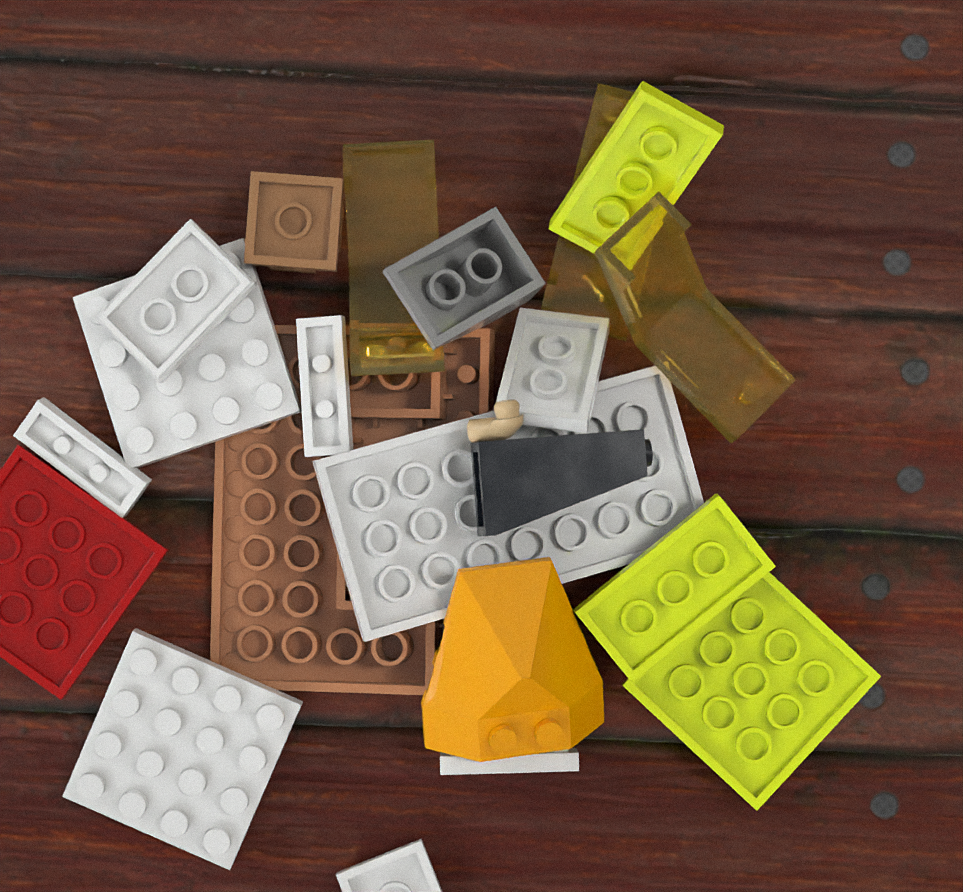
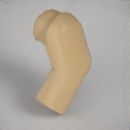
(497, 428)

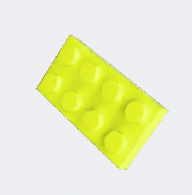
(647, 151)
(674, 588)

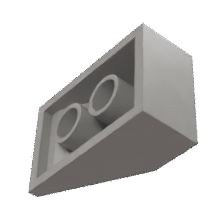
(465, 279)

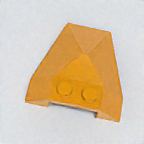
(510, 667)

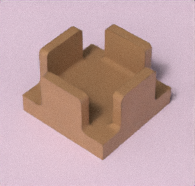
(294, 222)

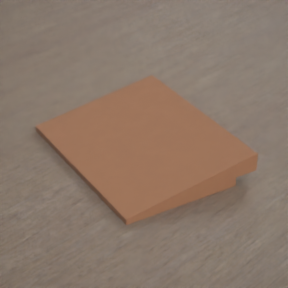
(275, 566)

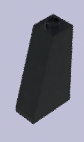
(542, 475)

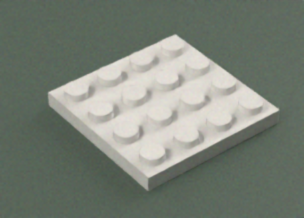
(218, 391)
(182, 748)

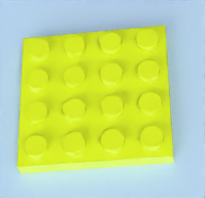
(756, 688)

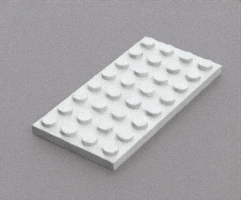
(410, 513)

